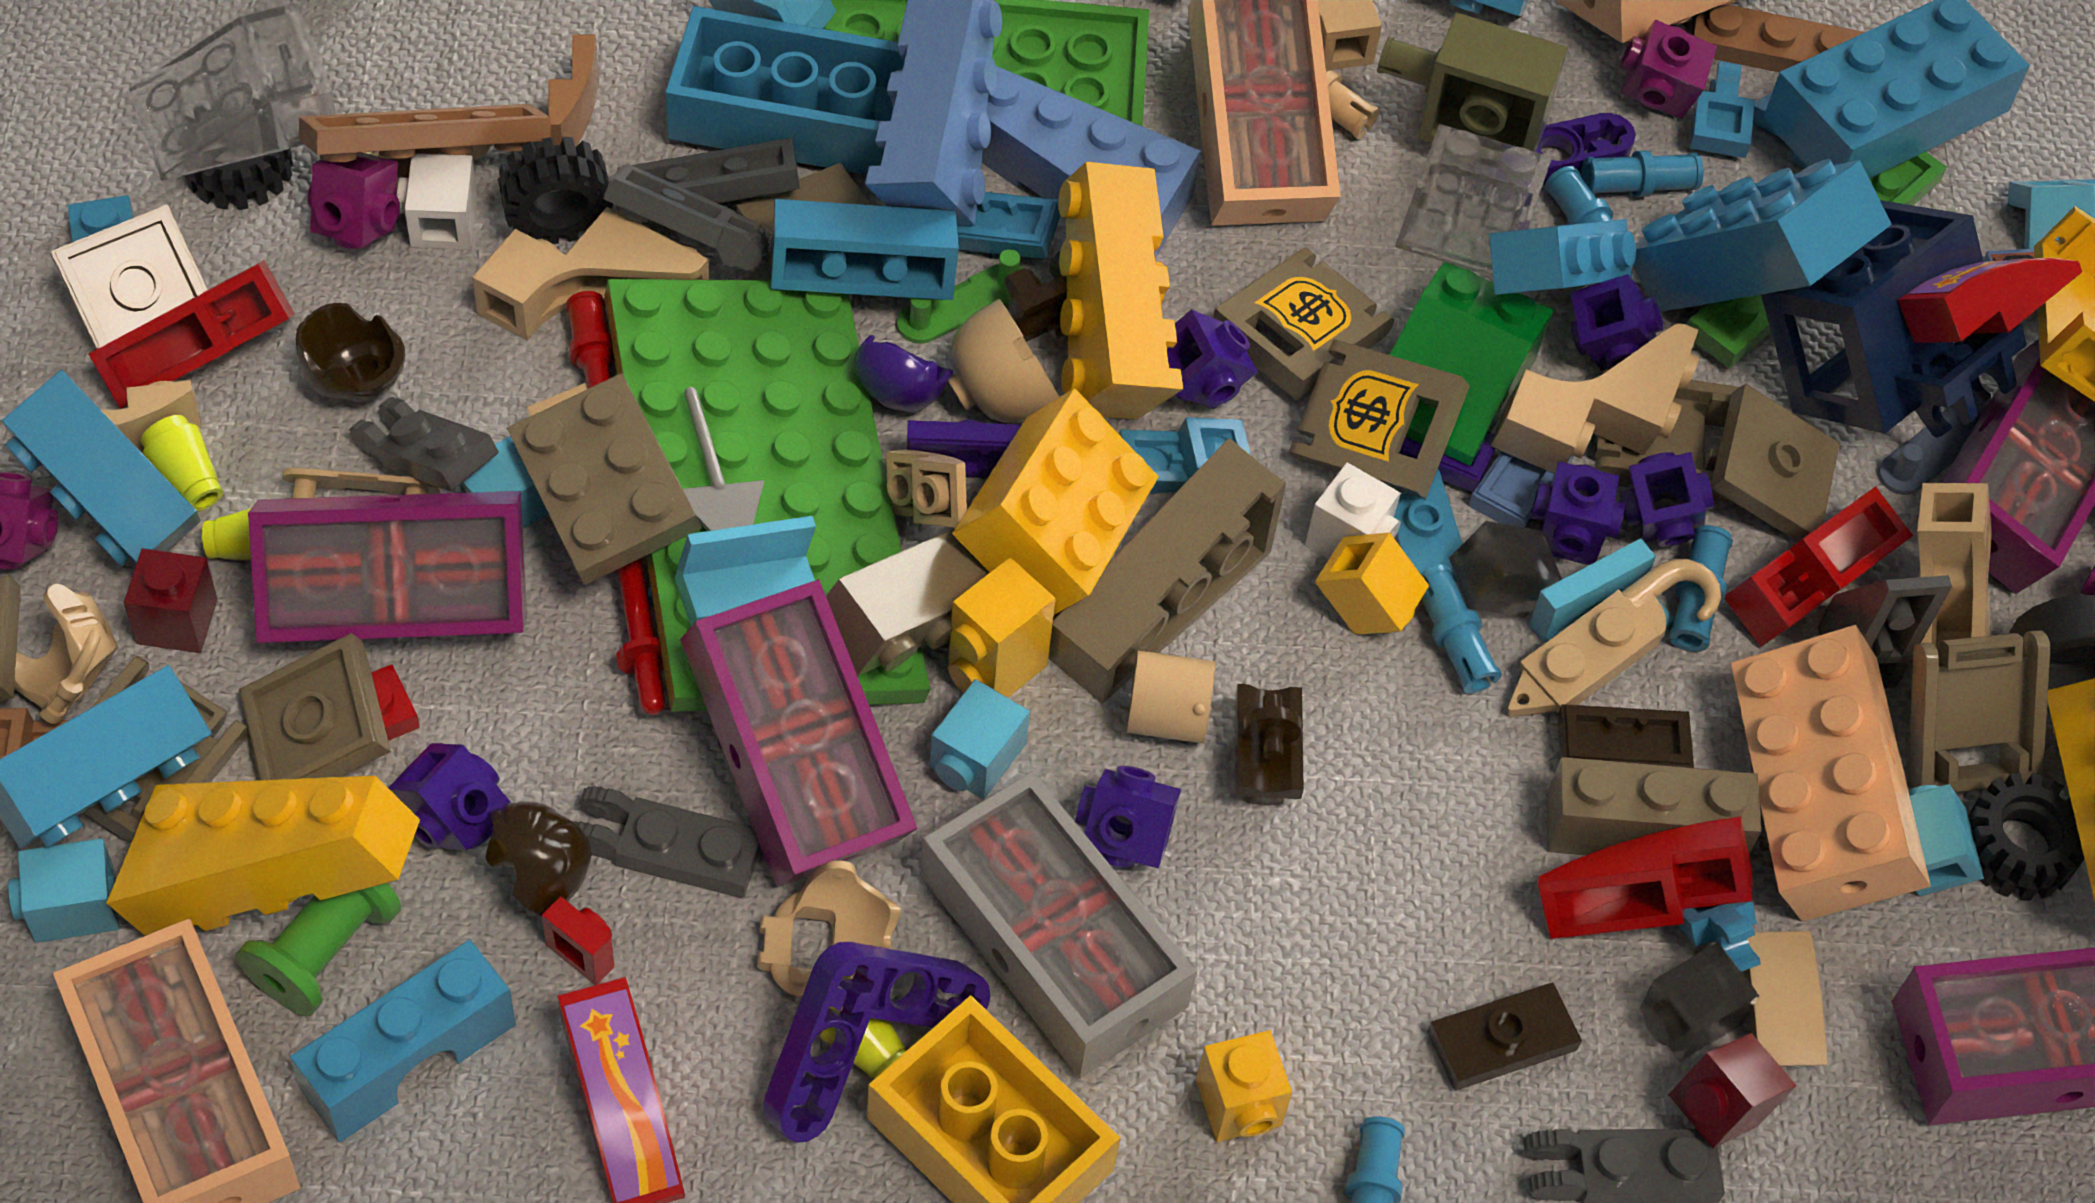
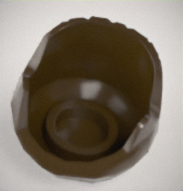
(347, 354)
(543, 848)

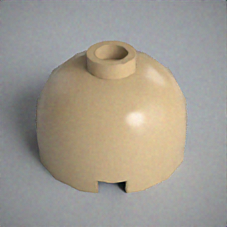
(998, 367)

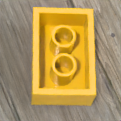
(1058, 499)
(989, 1117)

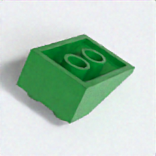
(1475, 335)

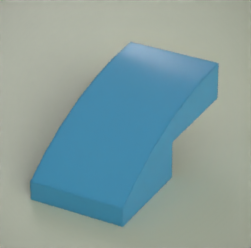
(1181, 453)

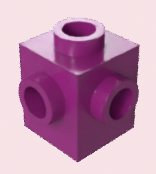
(1667, 68)
(354, 199)
(26, 520)

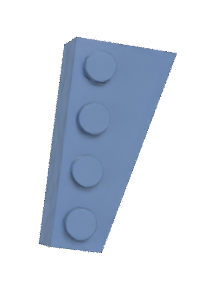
(939, 108)
(1047, 136)

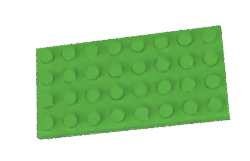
(779, 410)

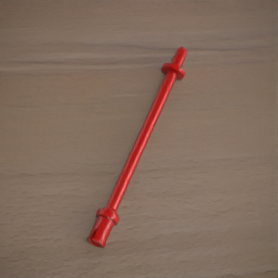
(642, 656)

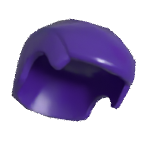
(898, 376)

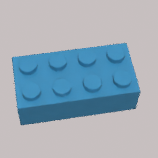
(778, 80)
(1897, 88)
(1759, 235)

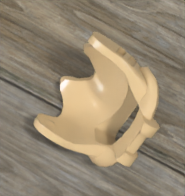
(76, 656)
(831, 895)

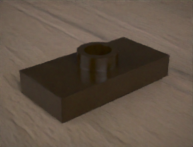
(1626, 735)
(1504, 1036)

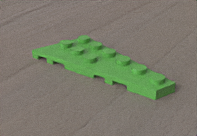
(1066, 46)

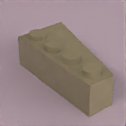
(1171, 570)

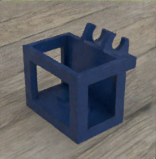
(1879, 353)

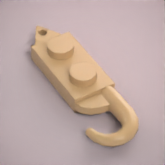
(1606, 640)

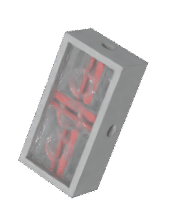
(1057, 923)

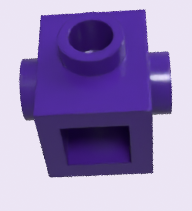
(1613, 320)
(1210, 359)
(1666, 478)
(1578, 511)
(450, 796)
(1128, 816)

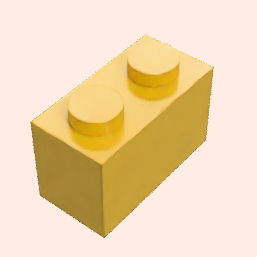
(1001, 630)

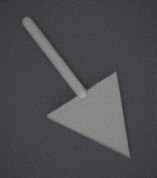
(720, 504)

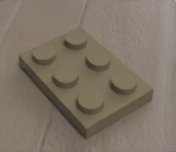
(603, 478)

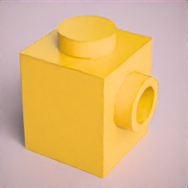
(1372, 583)
(1243, 1086)

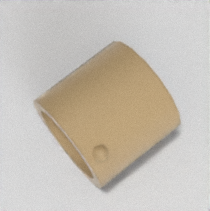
(1171, 697)

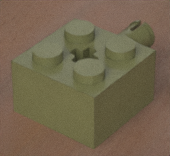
(1482, 80)

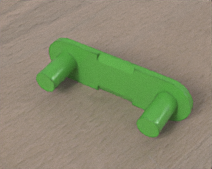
(933, 318)

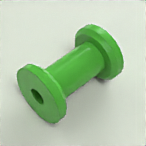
(310, 941)

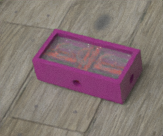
(2038, 467)
(388, 566)
(797, 732)
(2001, 1035)

